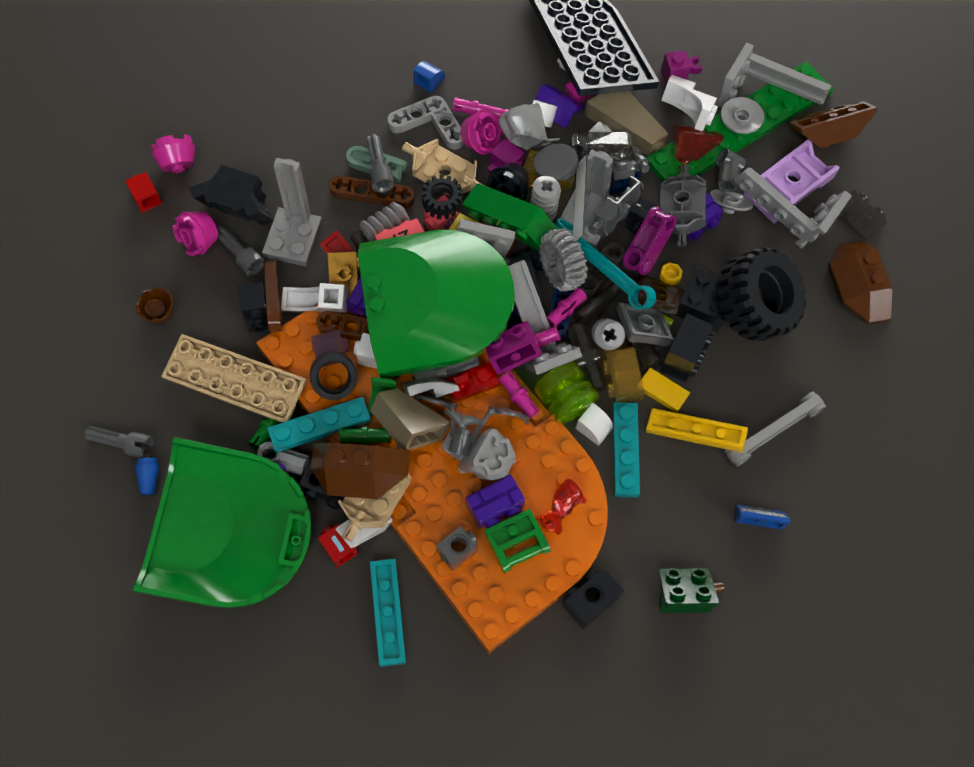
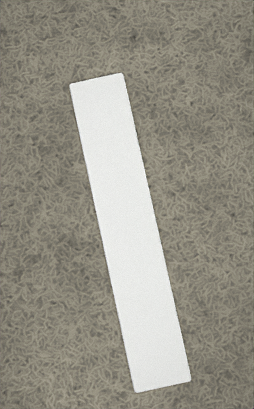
(579, 199)

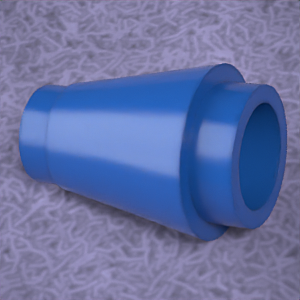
(147, 475)

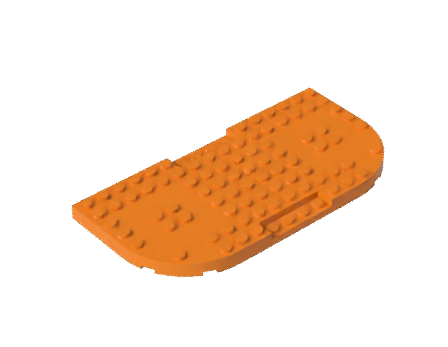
(434, 503)

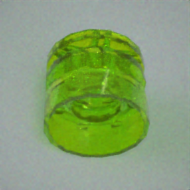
(566, 392)

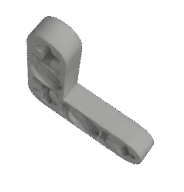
(434, 115)

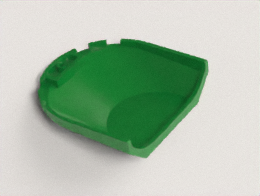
(433, 299)
(224, 529)

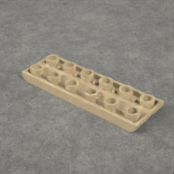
(234, 379)

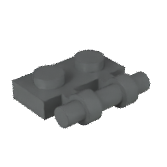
(627, 168)

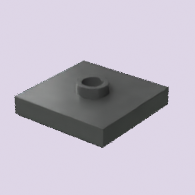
(644, 325)

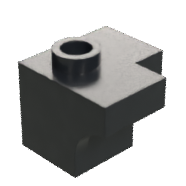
(637, 215)

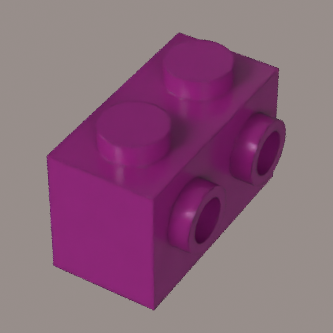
(513, 348)

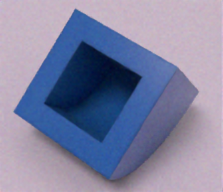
(427, 76)

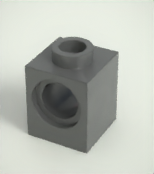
(452, 558)

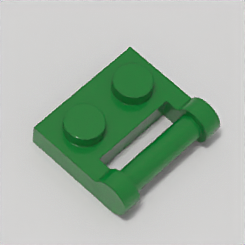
(514, 532)

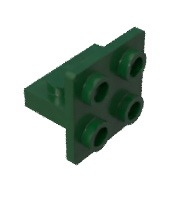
(687, 590)

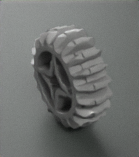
(563, 259)

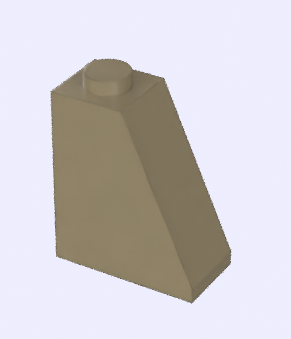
(408, 420)

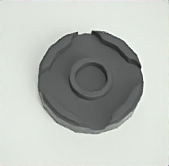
(556, 161)

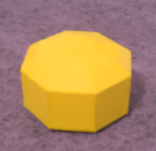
(671, 273)

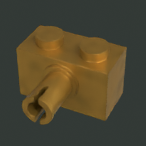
(343, 269)

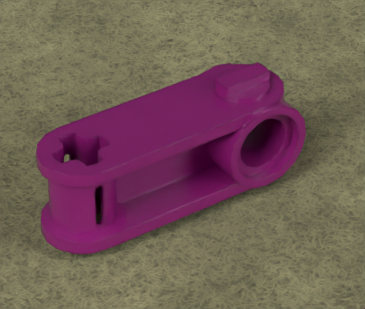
(649, 241)

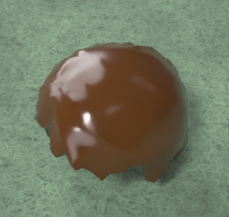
(155, 305)

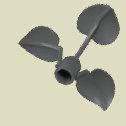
(462, 437)

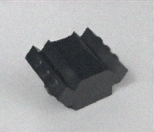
(234, 194)

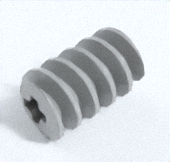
(546, 195)
(387, 219)
(615, 329)

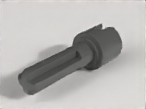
(380, 174)
(246, 258)
(446, 371)
(132, 443)

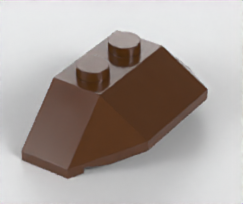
(834, 124)
(862, 281)
(358, 469)

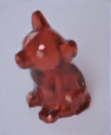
(564, 501)

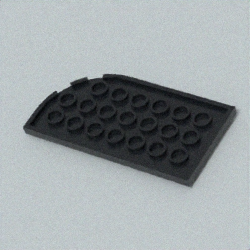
(595, 46)

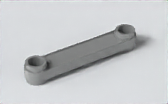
(809, 405)

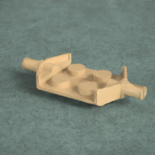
(432, 158)
(372, 512)

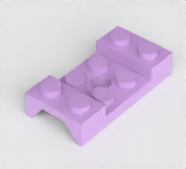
(805, 167)

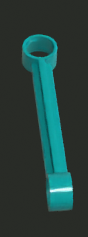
(612, 271)

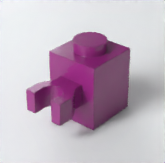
(678, 64)
(505, 153)

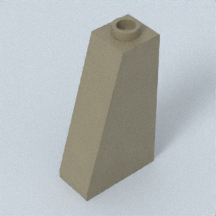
(626, 114)

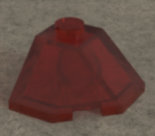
(693, 144)

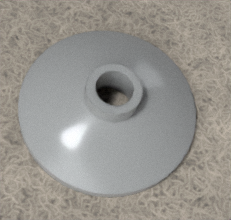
(742, 115)
(731, 201)

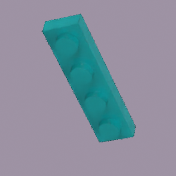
(319, 424)
(626, 450)
(387, 613)

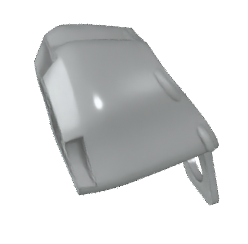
(525, 127)
(487, 457)

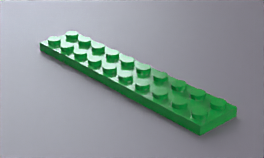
(778, 108)

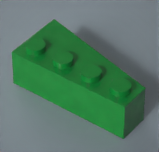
(508, 213)

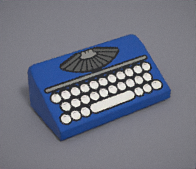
(761, 517)

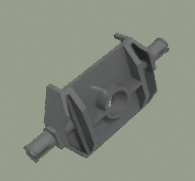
(616, 209)
(690, 213)

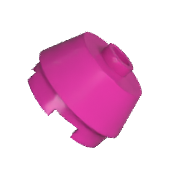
(481, 132)
(173, 153)
(195, 231)

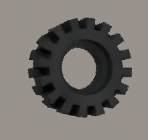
(442, 186)

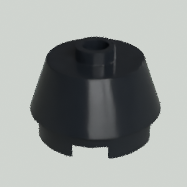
(509, 179)

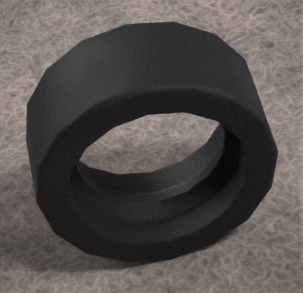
(334, 394)

